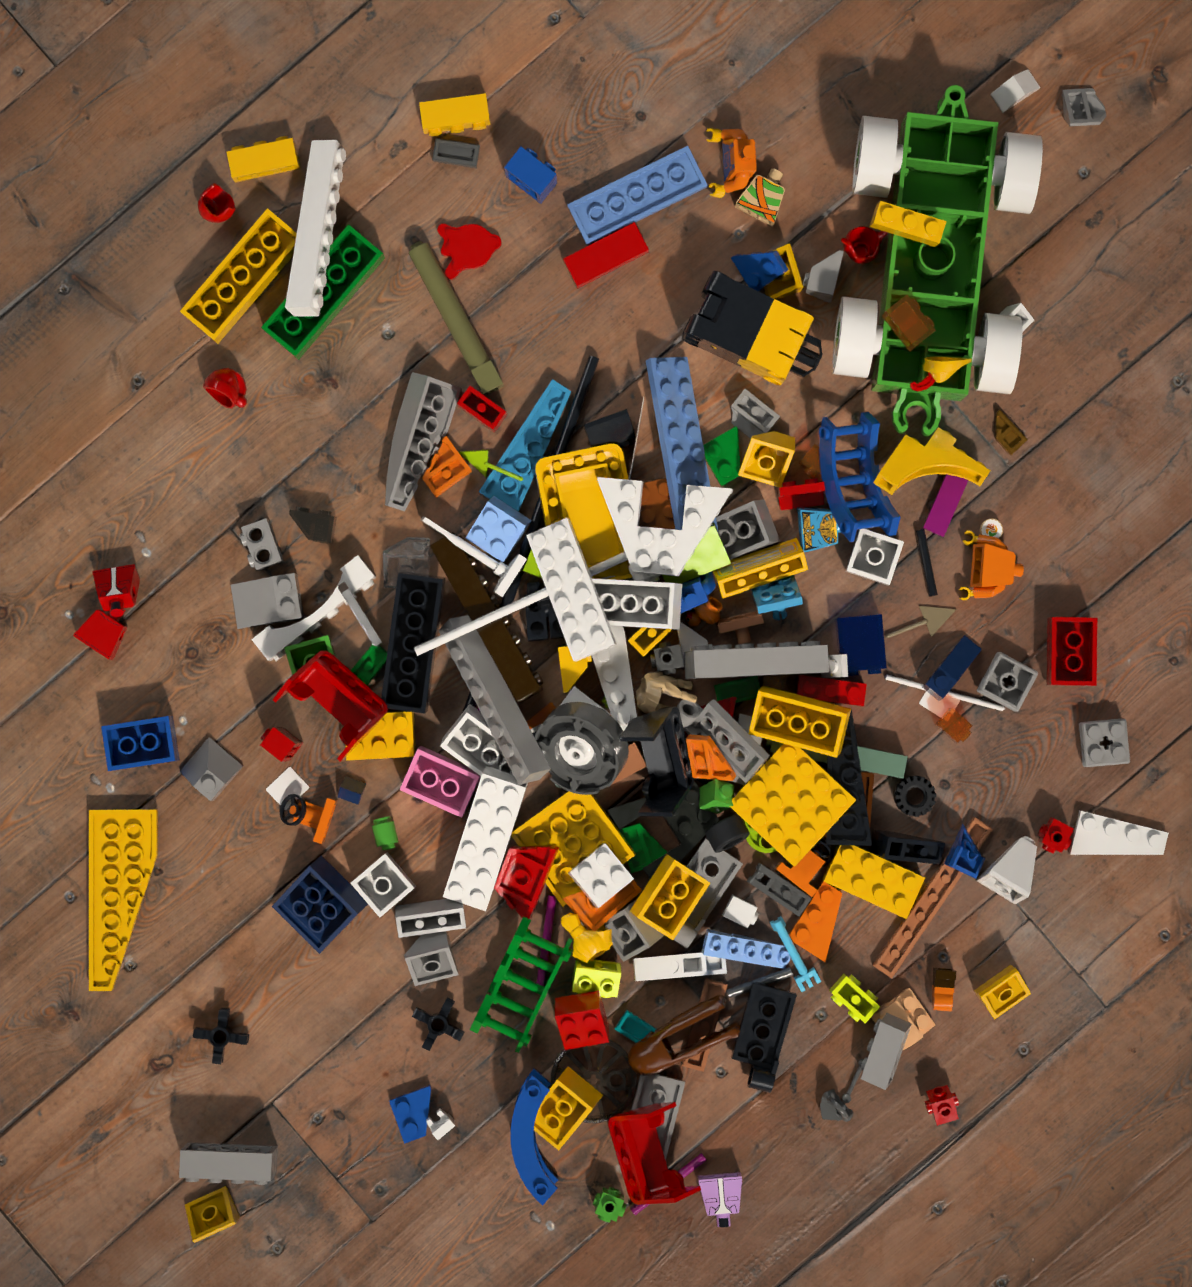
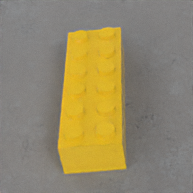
(241, 276)

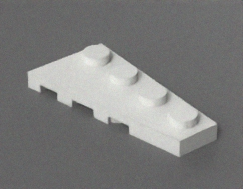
(1110, 836)

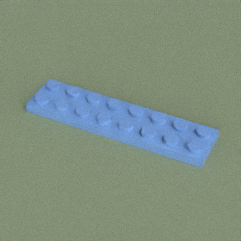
(677, 429)

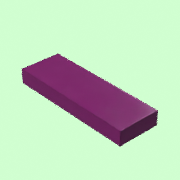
(945, 505)

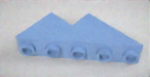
(744, 949)

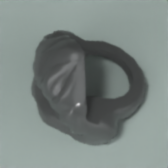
(833, 1108)

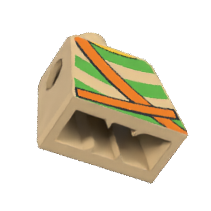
(763, 197)

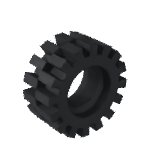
(927, 802)

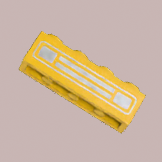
(760, 568)

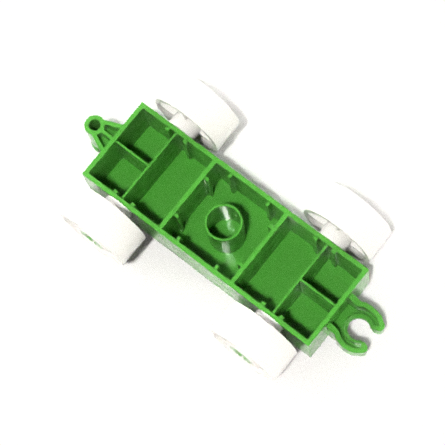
(946, 173)

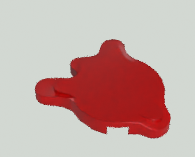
(467, 246)

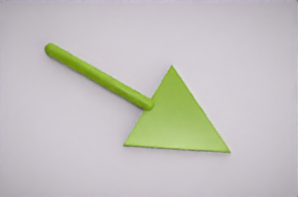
(479, 460)

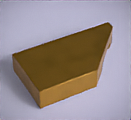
(1008, 434)

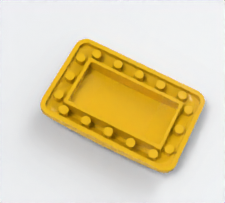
(571, 491)

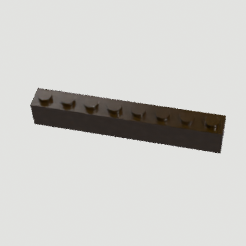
(496, 636)

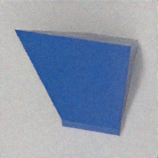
(965, 855)

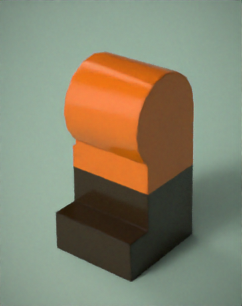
(943, 989)

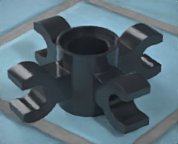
(448, 1029)
(238, 1038)

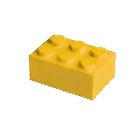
(388, 739)
(669, 897)

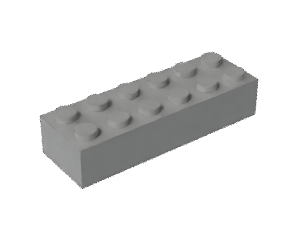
(758, 661)

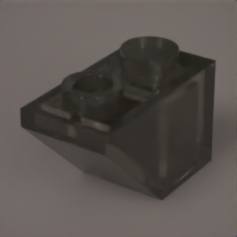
(315, 526)

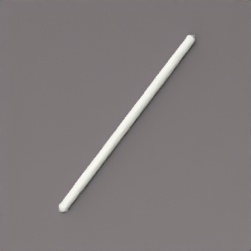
(949, 694)

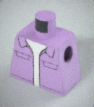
(721, 1195)

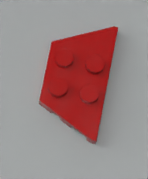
(525, 876)

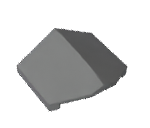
(1082, 107)

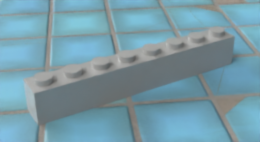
(496, 703)

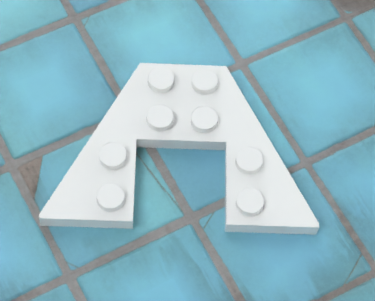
(660, 549)

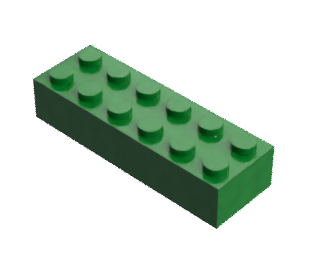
(349, 267)

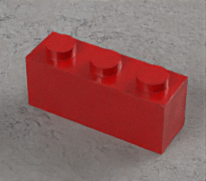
(831, 690)
(280, 743)

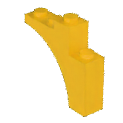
(937, 457)

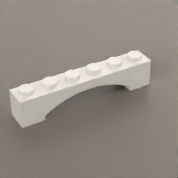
(272, 641)

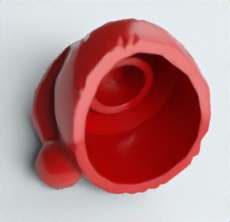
(226, 387)

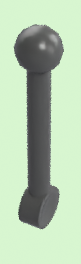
(846, 1097)

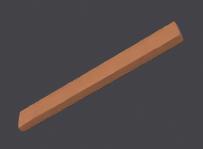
(926, 907)

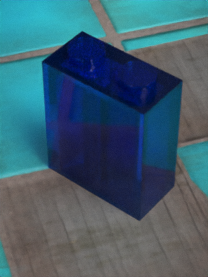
(862, 642)

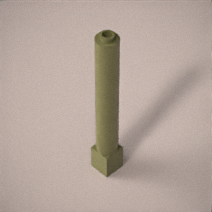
(455, 318)

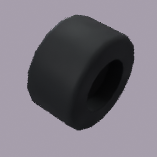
(727, 833)

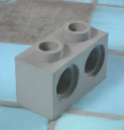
(267, 542)

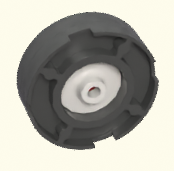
(582, 747)

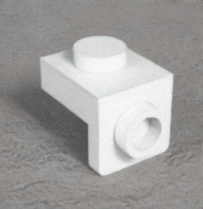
(837, 666)

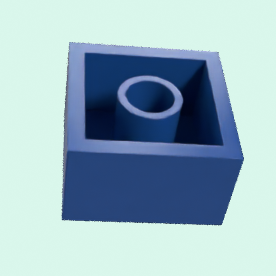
(531, 174)

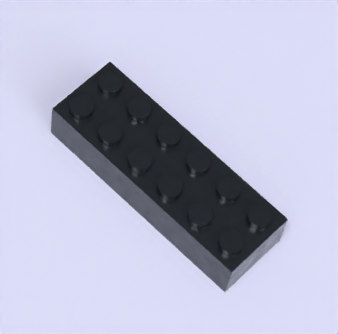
(413, 623)

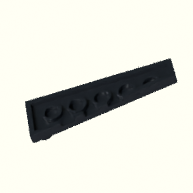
(853, 825)

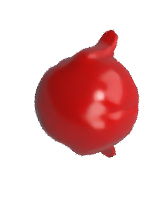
(863, 244)

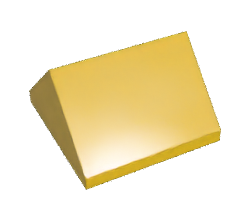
(790, 281)
(1002, 991)
(211, 1214)

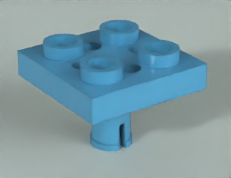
(777, 596)

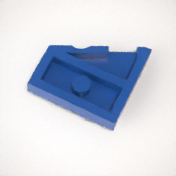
(760, 268)
(411, 1113)

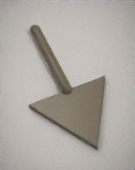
(933, 618)

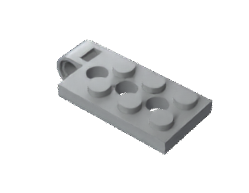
(696, 723)
(727, 869)

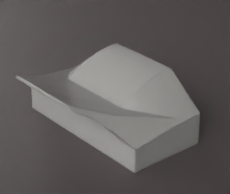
(752, 415)

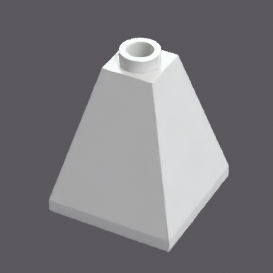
(1012, 872)

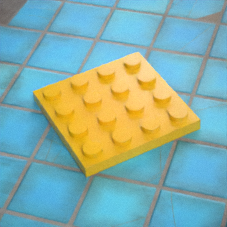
(792, 802)
(578, 828)

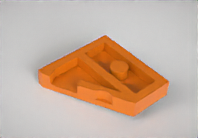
(445, 468)
(707, 759)

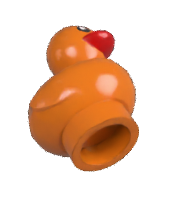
(708, 612)

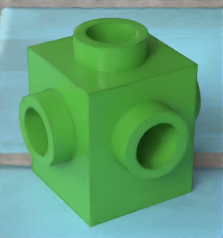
(609, 1196)

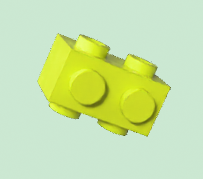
(596, 976)
(861, 1003)

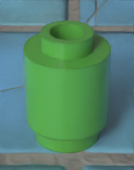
(385, 833)

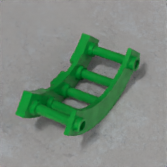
(505, 973)

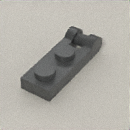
(780, 890)

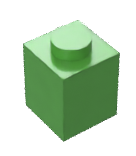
(716, 796)

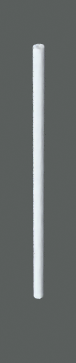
(510, 608)

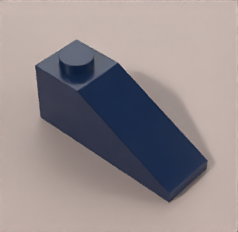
(952, 668)

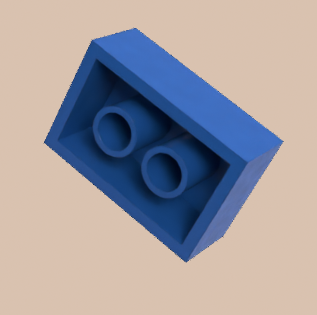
(140, 743)

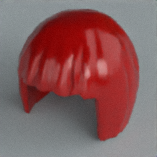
(216, 204)

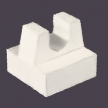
(442, 1126)

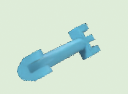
(805, 975)

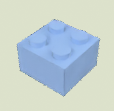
(498, 529)

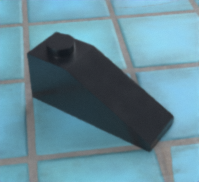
(907, 847)

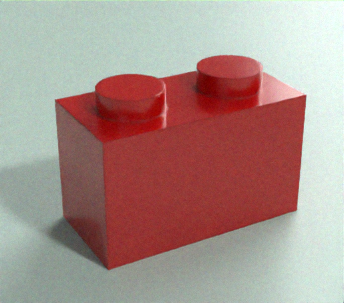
(482, 409)

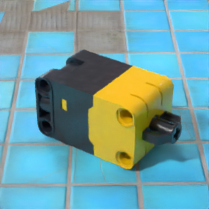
(752, 330)

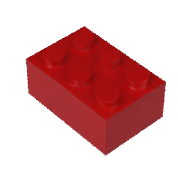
(1072, 651)

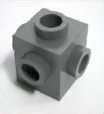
(676, 658)

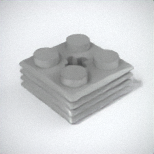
(1021, 677)
(1093, 732)

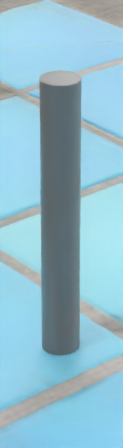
(768, 979)

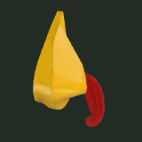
(939, 370)

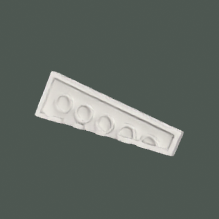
(616, 678)

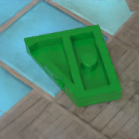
(724, 456)
(644, 846)

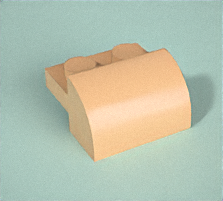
(907, 1008)

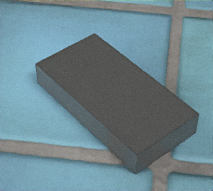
(456, 153)

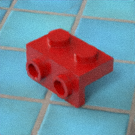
(803, 495)

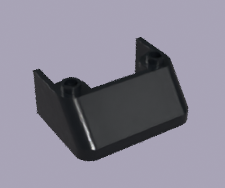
(665, 758)

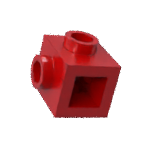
(1063, 834)
(942, 1104)

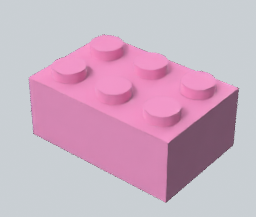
(440, 781)

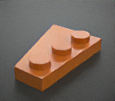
(595, 917)
(817, 921)

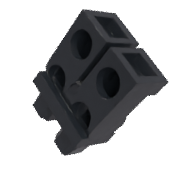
(536, 617)

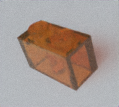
(909, 322)

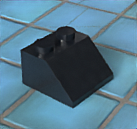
(611, 430)

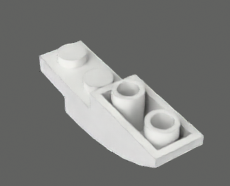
(677, 966)

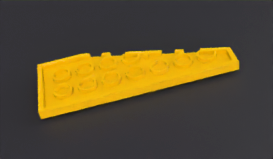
(120, 867)

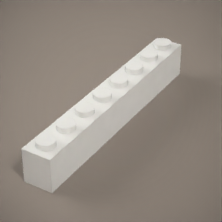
(315, 228)

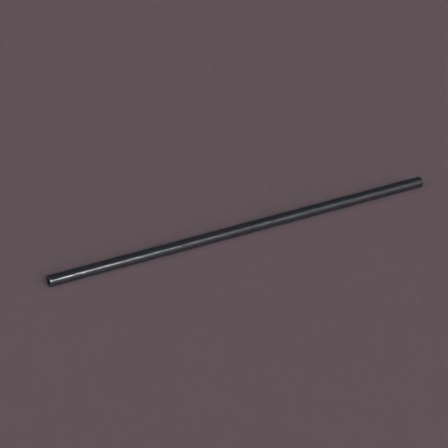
(561, 448)

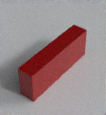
(606, 255)

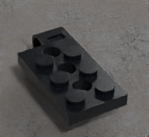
(765, 1067)

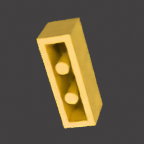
(454, 114)
(263, 159)
(907, 223)

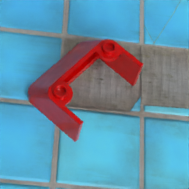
(340, 694)
(643, 1158)

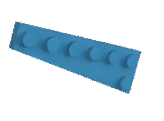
(527, 448)

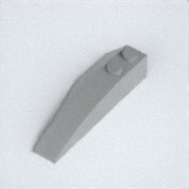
(419, 427)

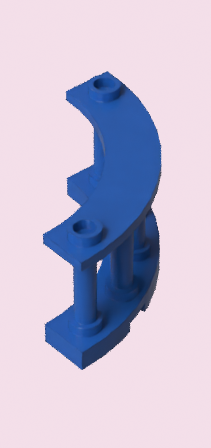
(881, 507)
(525, 1152)

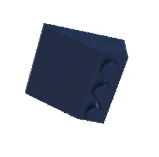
(320, 904)

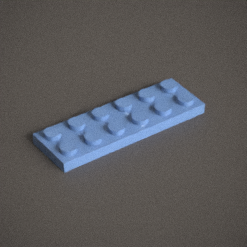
(637, 195)

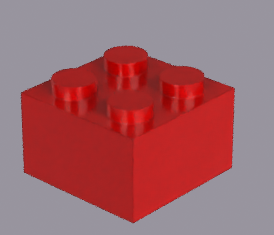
(581, 1020)

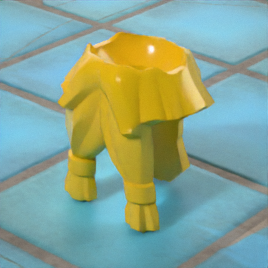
(586, 943)

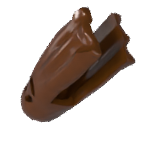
(654, 1051)

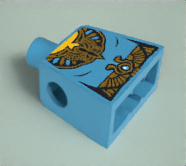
(816, 528)

